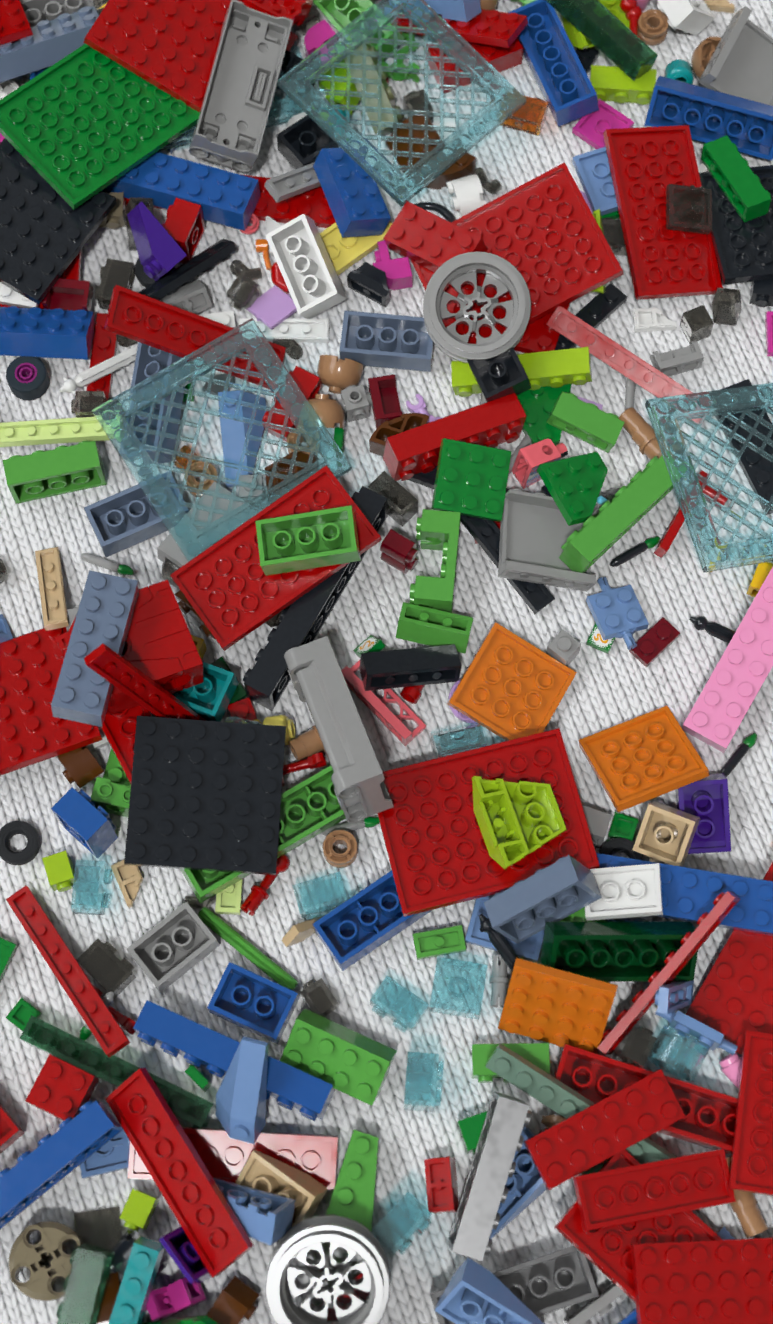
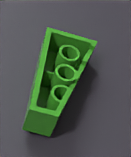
(356, 1182)

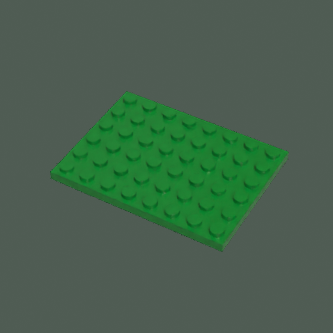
(90, 122)

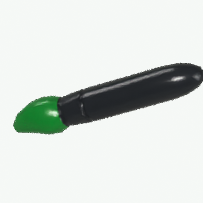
(633, 552)
(748, 743)

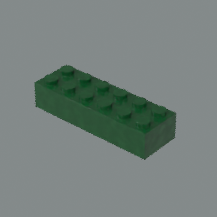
(615, 949)

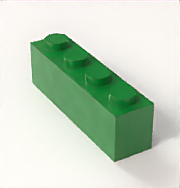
(736, 178)

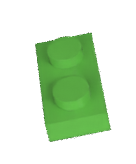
(439, 942)

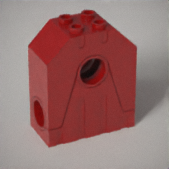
(157, 645)

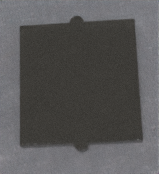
(99, 1227)

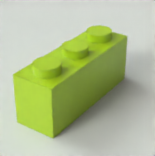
(616, 86)

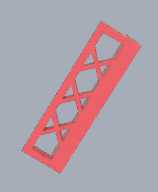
(379, 708)

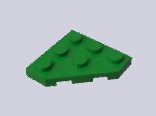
(537, 407)
(574, 484)

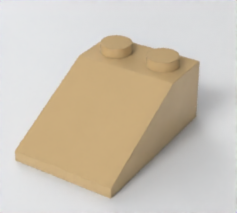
(281, 1179)

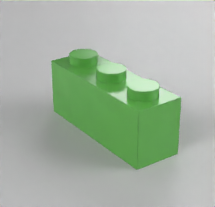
(585, 421)
(433, 627)
(533, 1052)

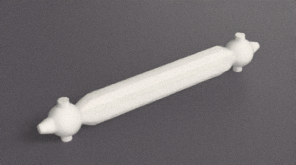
(99, 370)

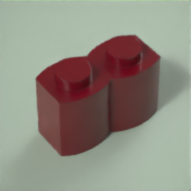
(399, 551)

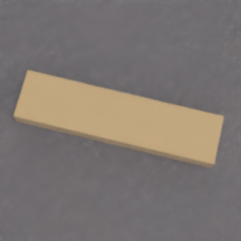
(51, 588)

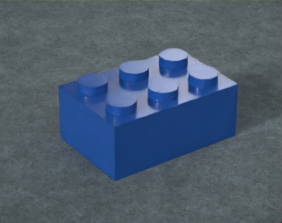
(85, 822)
(253, 1002)

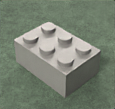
(173, 947)

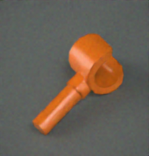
(262, 246)

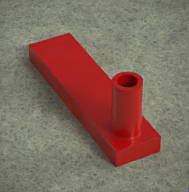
(678, 520)

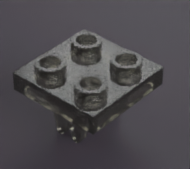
(689, 209)

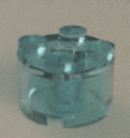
(678, 1054)

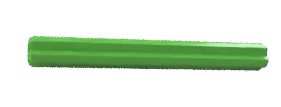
(247, 949)

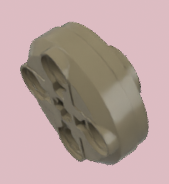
(42, 1277)

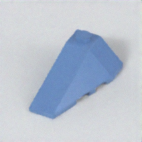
(235, 432)
(243, 1092)
(522, 1188)
(481, 1298)

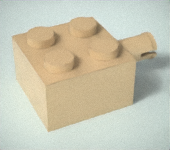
(666, 834)

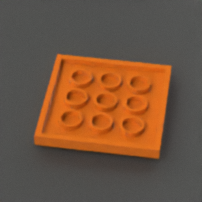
(511, 686)
(643, 758)
(556, 1006)

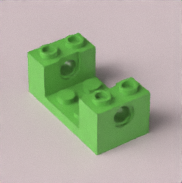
(437, 532)
(113, 789)

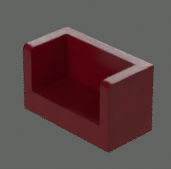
(69, 295)
(384, 398)

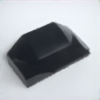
(370, 283)

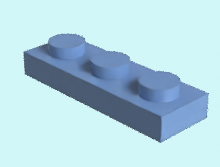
(674, 996)

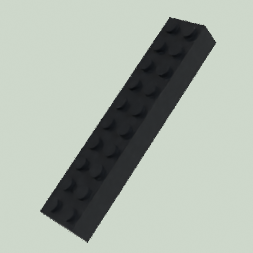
(306, 617)

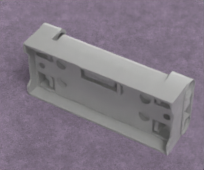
(240, 87)
(356, 770)

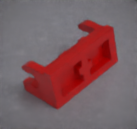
(441, 1185)

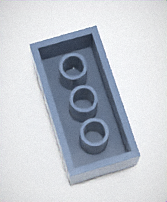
(386, 341)
(126, 519)
(542, 898)

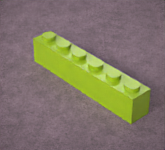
(542, 369)

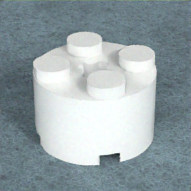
(465, 195)

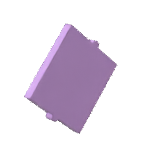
(273, 307)

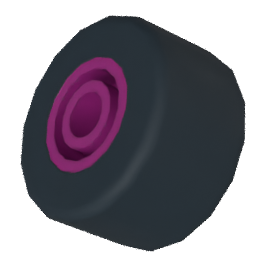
(35, 380)

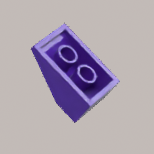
(154, 245)
(710, 802)
(185, 1256)

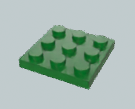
(471, 479)

